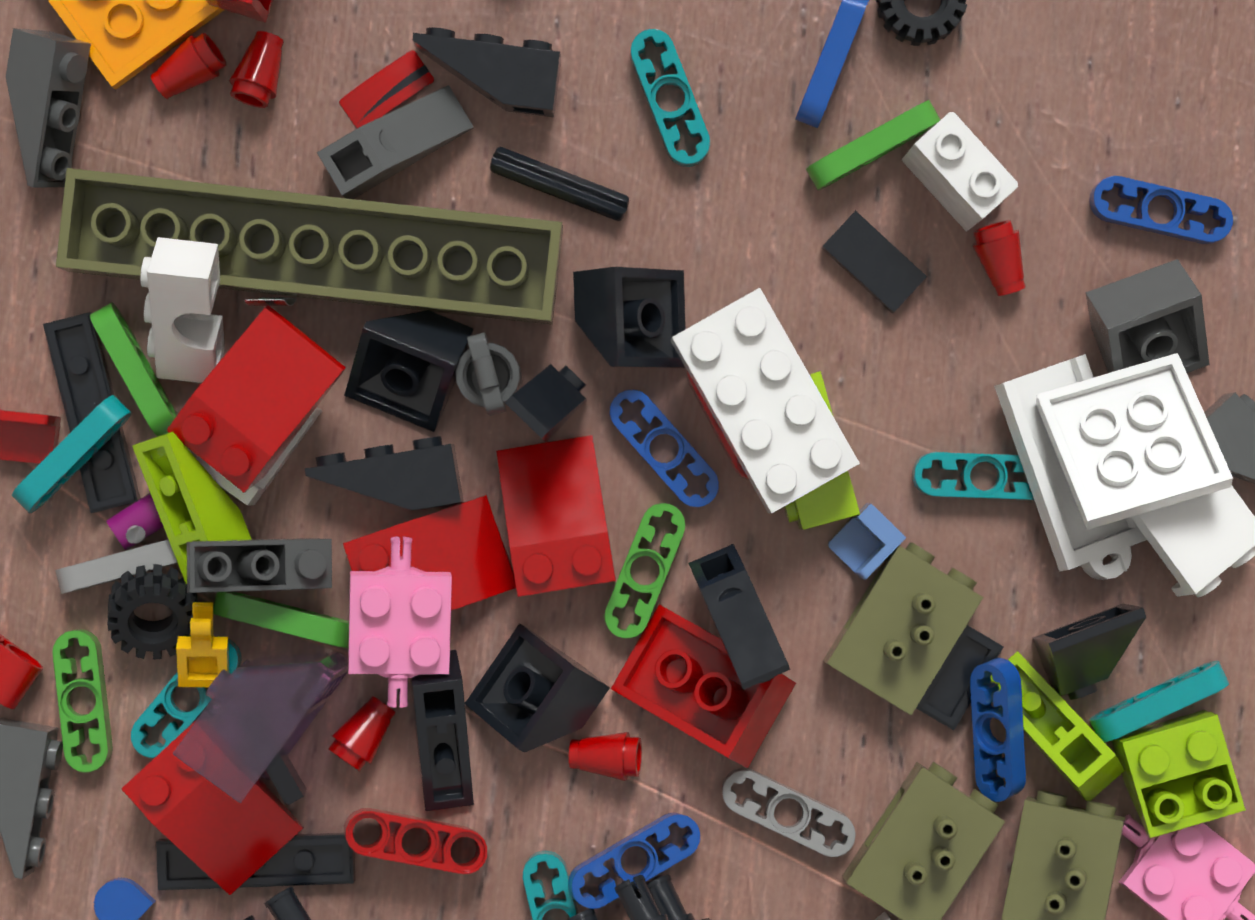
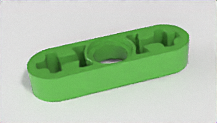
(873, 145)
(134, 368)
(619, 599)
(282, 618)
(97, 735)

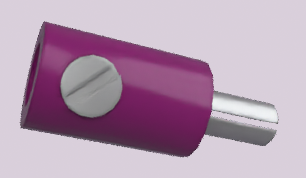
(136, 522)

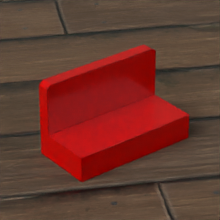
(27, 436)

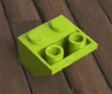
(1179, 773)

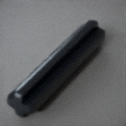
(559, 183)

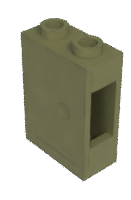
(904, 627)
(924, 845)
(1063, 860)

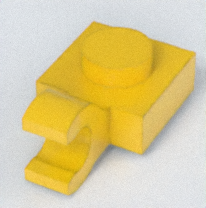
(201, 655)

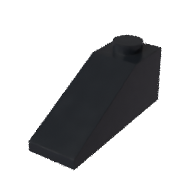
(548, 400)
(442, 738)

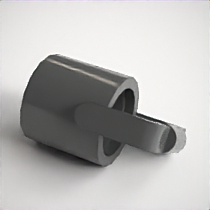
(488, 374)

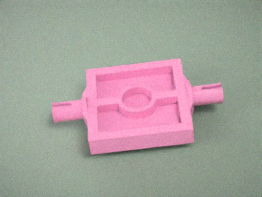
(399, 622)
(1187, 873)

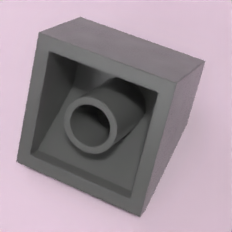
(1149, 319)

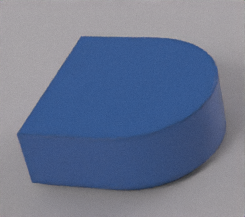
(122, 900)

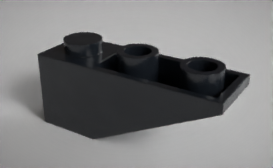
(507, 75)
(405, 479)
(739, 616)

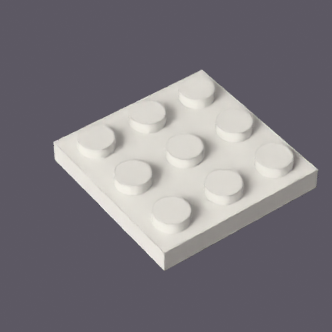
(1133, 441)

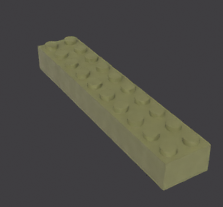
(317, 245)

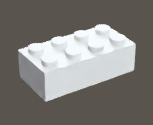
(764, 401)

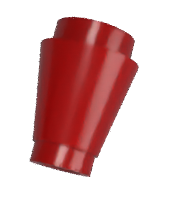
(189, 66)
(258, 71)
(1001, 256)
(362, 734)
(607, 755)

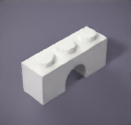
(179, 305)

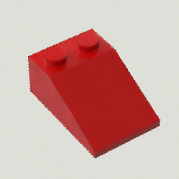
(256, 399)
(555, 516)
(450, 540)
(691, 684)
(206, 823)

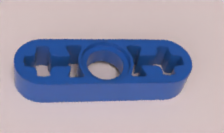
(831, 62)
(1193, 229)
(696, 468)
(1009, 711)
(659, 832)

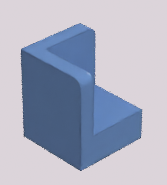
(866, 541)

